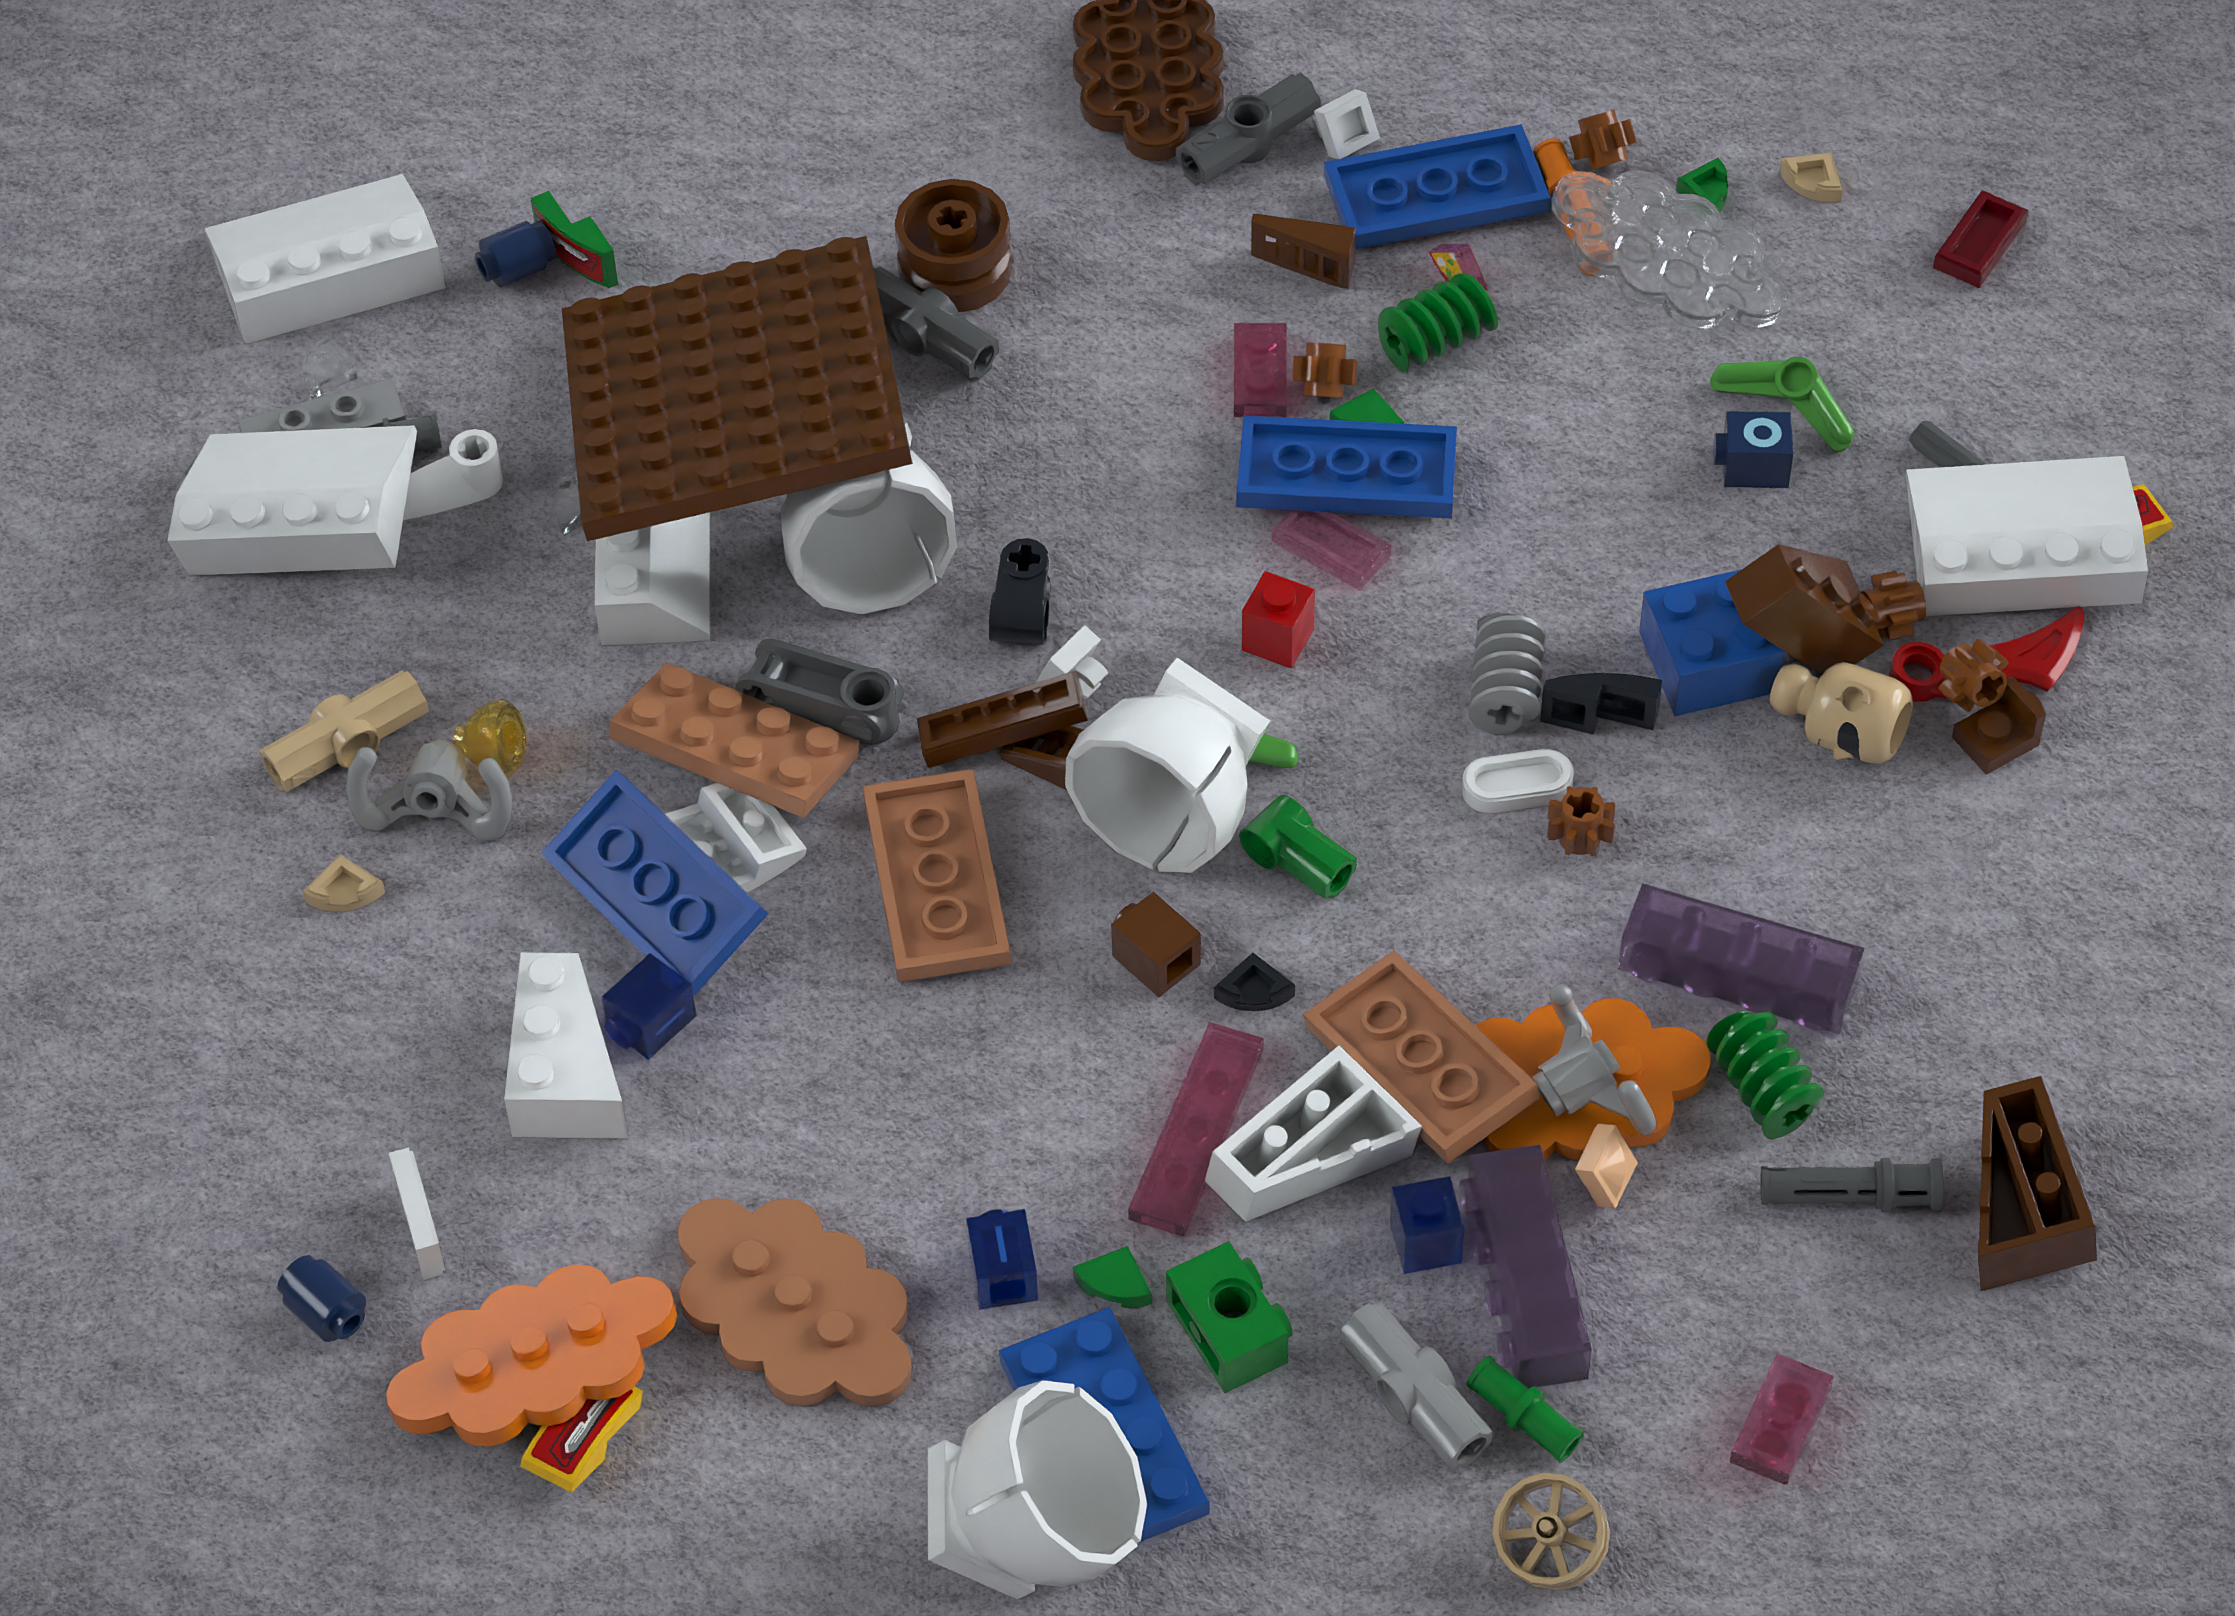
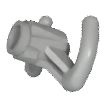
(432, 789)
(1584, 1071)

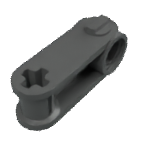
(825, 690)

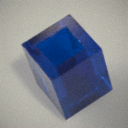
(648, 1007)
(1426, 1225)
(1002, 1258)

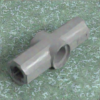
(1416, 1385)

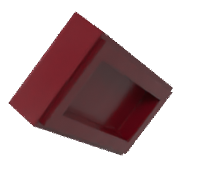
(1980, 239)

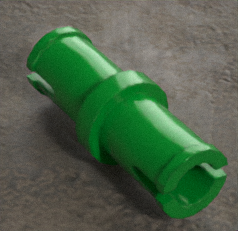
(1525, 1409)

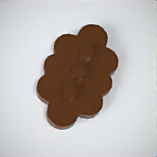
(1148, 71)

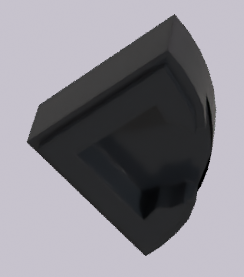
(1254, 986)

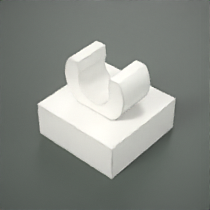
(1346, 124)
(1077, 657)

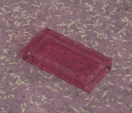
(1332, 545)

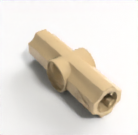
(341, 728)

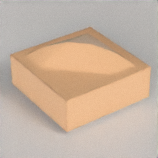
(1606, 1166)

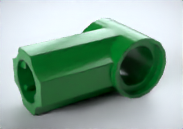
(1287, 838)

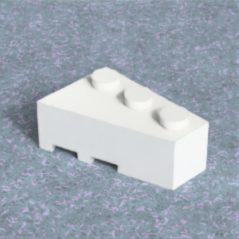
(558, 1057)
(1311, 1139)

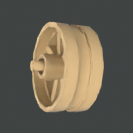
(1551, 1531)

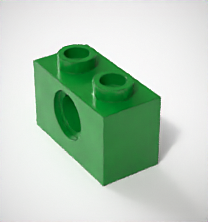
(1231, 1347)

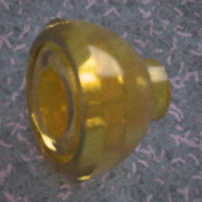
(496, 733)

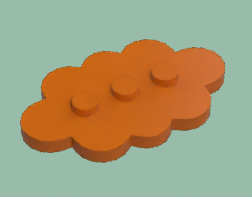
(1662, 1061)
(531, 1355)

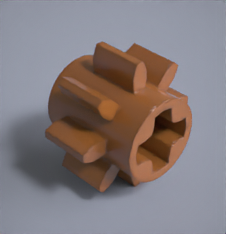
(1602, 139)
(1324, 370)
(1897, 604)
(1973, 675)
(1581, 821)

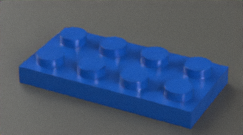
(1437, 186)
(1347, 467)
(654, 881)
(1101, 1362)

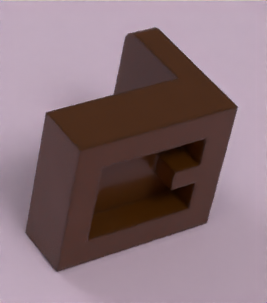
(2002, 729)

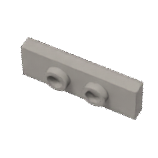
(351, 408)

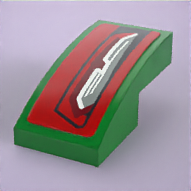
(578, 243)

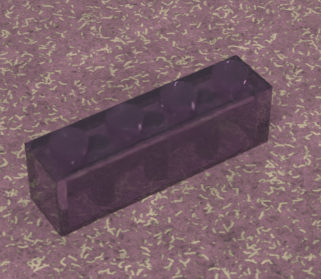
(1740, 959)
(1527, 1267)

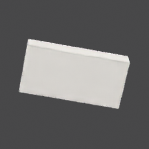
(417, 1213)

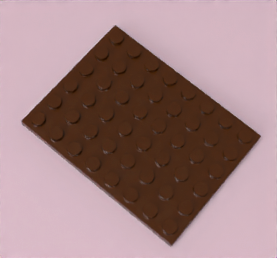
(731, 388)

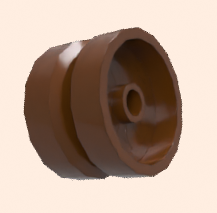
(955, 241)

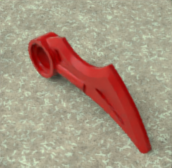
(2032, 659)

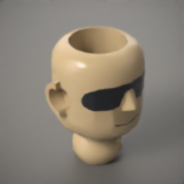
(1846, 709)

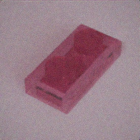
(1260, 369)
(1781, 1419)

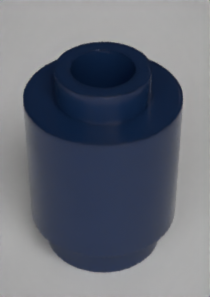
(515, 253)
(322, 1298)

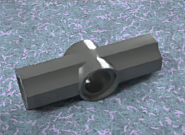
(1248, 129)
(932, 324)

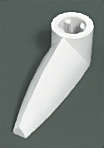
(460, 479)

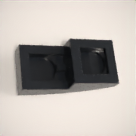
(1583, 698)

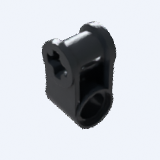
(1021, 594)

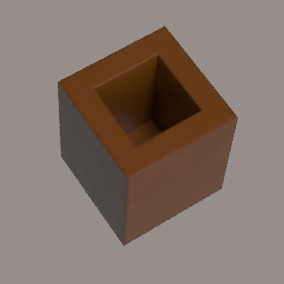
(1155, 943)

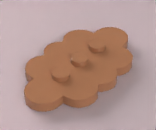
(794, 1302)

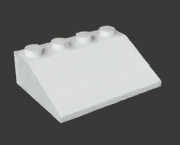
(326, 258)
(294, 501)
(2026, 536)

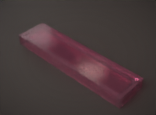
(1195, 1129)

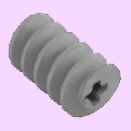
(1506, 672)

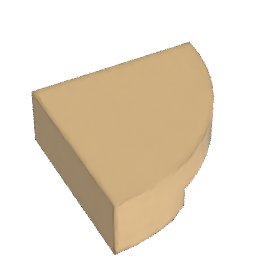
(1813, 177)
(343, 887)

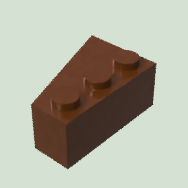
(1806, 607)
(2029, 1192)

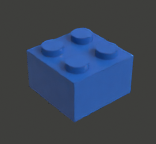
(1704, 647)

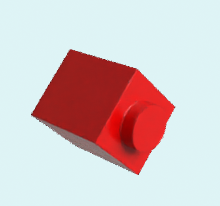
(1278, 619)

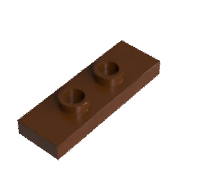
(1001, 719)

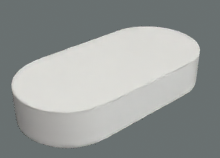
(1516, 780)

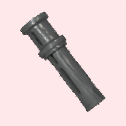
(1883, 1185)

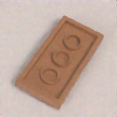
(734, 739)
(936, 875)
(1423, 1055)

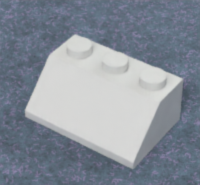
(654, 584)

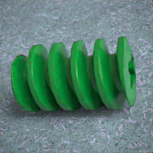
(1435, 317)
(1765, 1071)

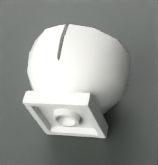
(861, 537)
(1165, 767)
(1035, 1493)

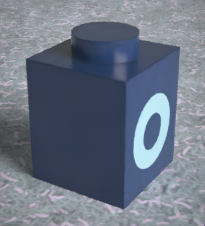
(1755, 449)

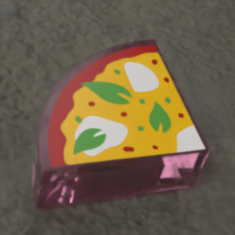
(1456, 259)

